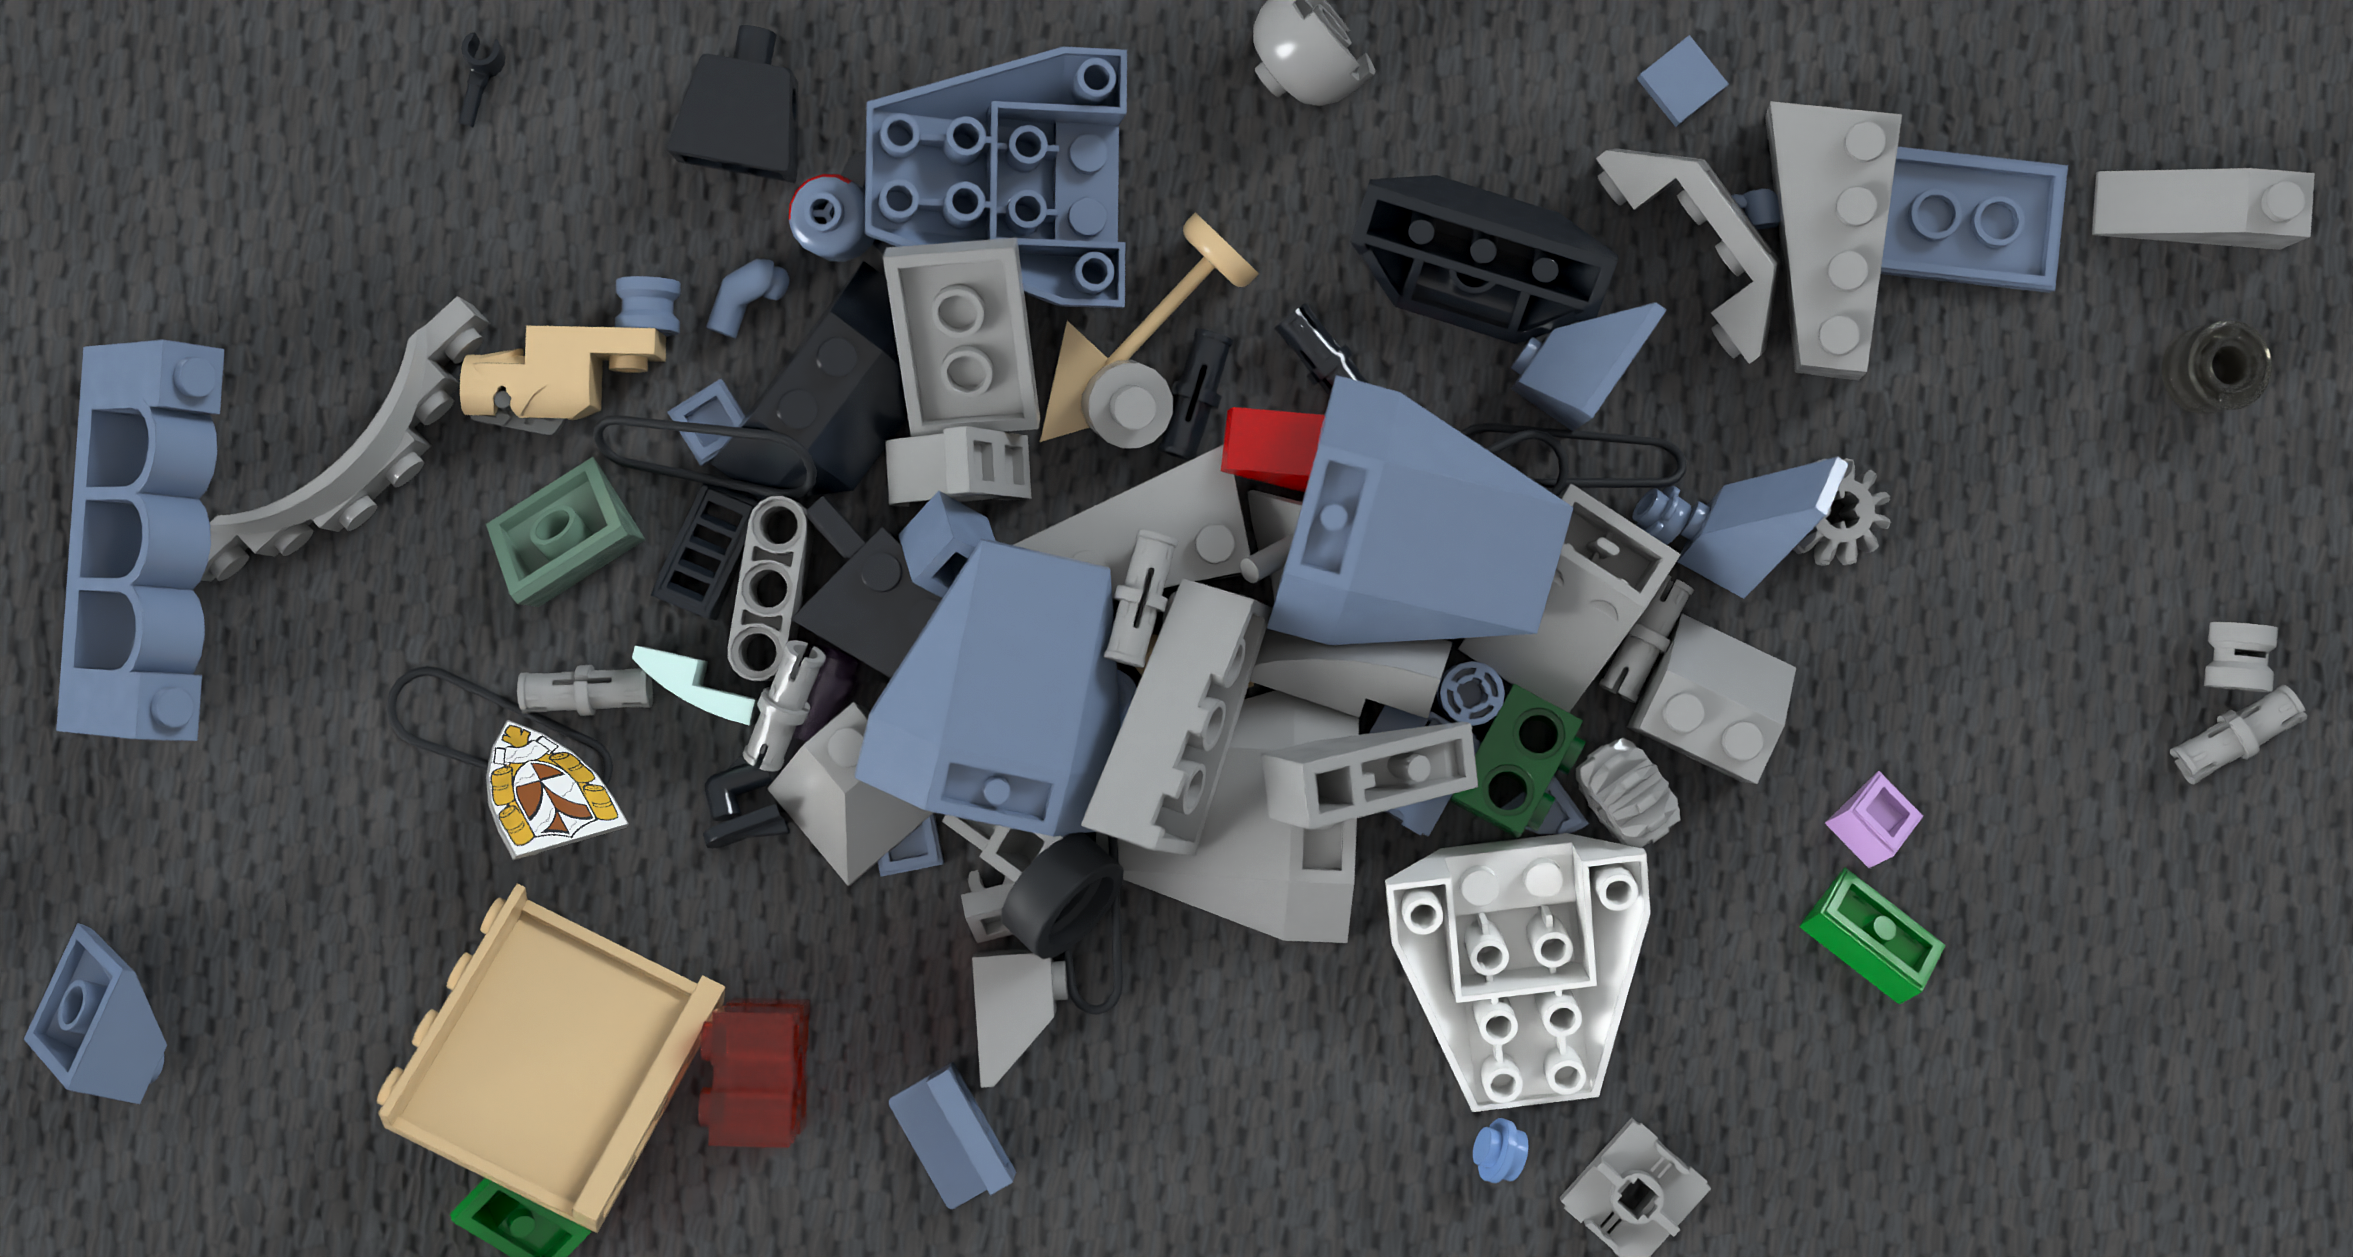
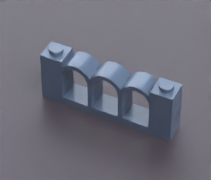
(139, 540)

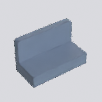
(952, 1137)

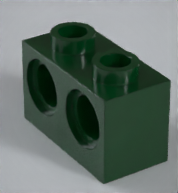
(1505, 755)

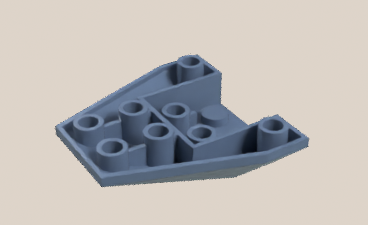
(1010, 156)
(1414, 531)
(1003, 696)

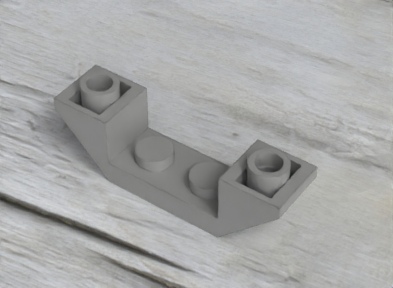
(1643, 175)

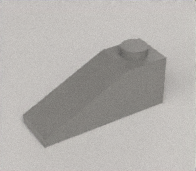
(2206, 206)
(1367, 773)

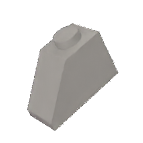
(1013, 1005)

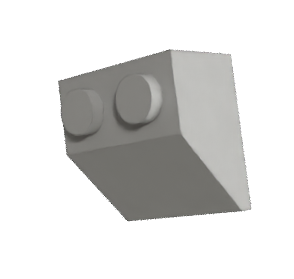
(1716, 700)

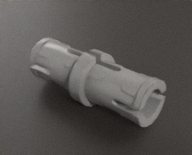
(1151, 554)
(1646, 640)
(584, 690)
(783, 705)
(2239, 734)

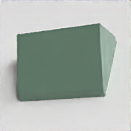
(562, 535)

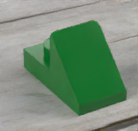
(516, 1223)

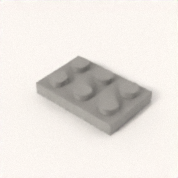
(962, 336)

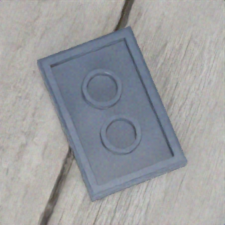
(1975, 220)

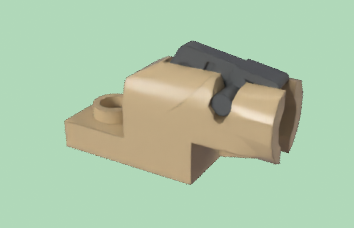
(555, 377)

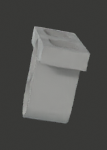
(960, 463)

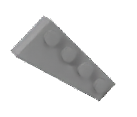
(1834, 206)
(1186, 503)
(1180, 721)

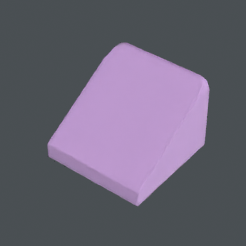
(1875, 821)

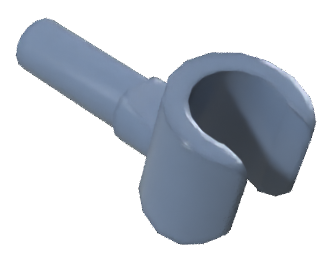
(1760, 207)

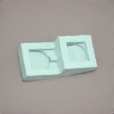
(685, 679)

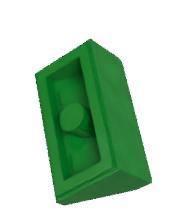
(1874, 937)

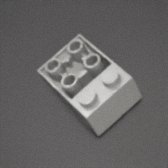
(1595, 599)

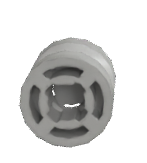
(2239, 671)

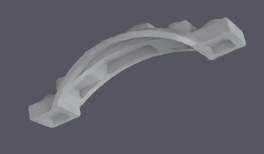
(381, 456)

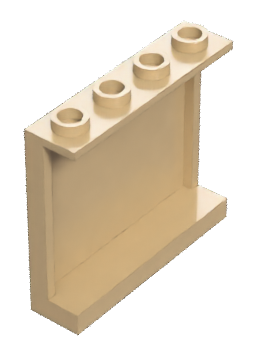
(549, 1060)

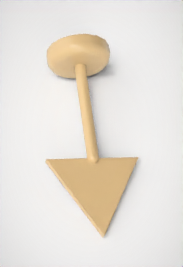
(1082, 360)

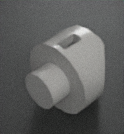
(1127, 404)

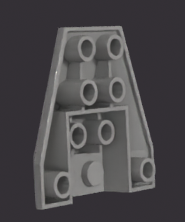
(1253, 866)

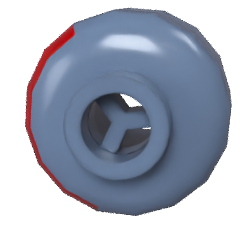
(814, 205)

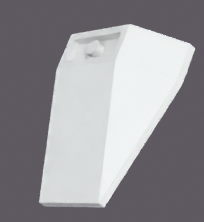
(1523, 960)

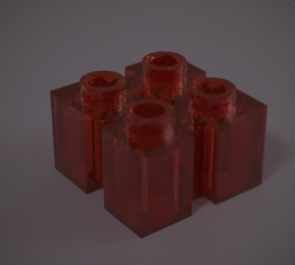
(758, 1072)

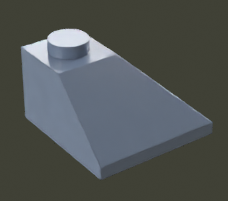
(1582, 363)
(97, 1023)

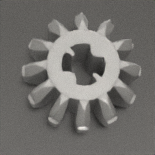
(1859, 517)
(1628, 793)

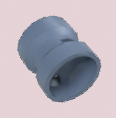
(1460, 692)

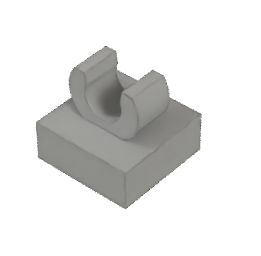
(984, 908)

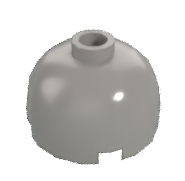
(1307, 52)

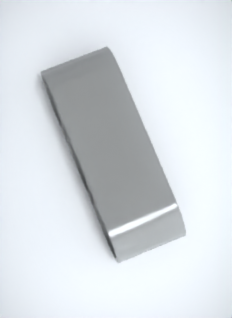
(759, 559)

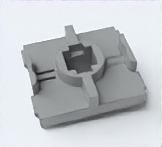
(1630, 1156)

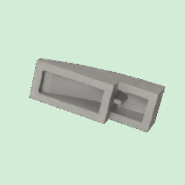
(1348, 674)

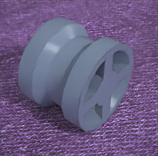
(648, 303)

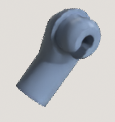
(743, 287)

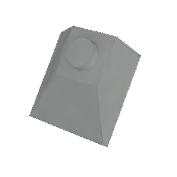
(837, 812)

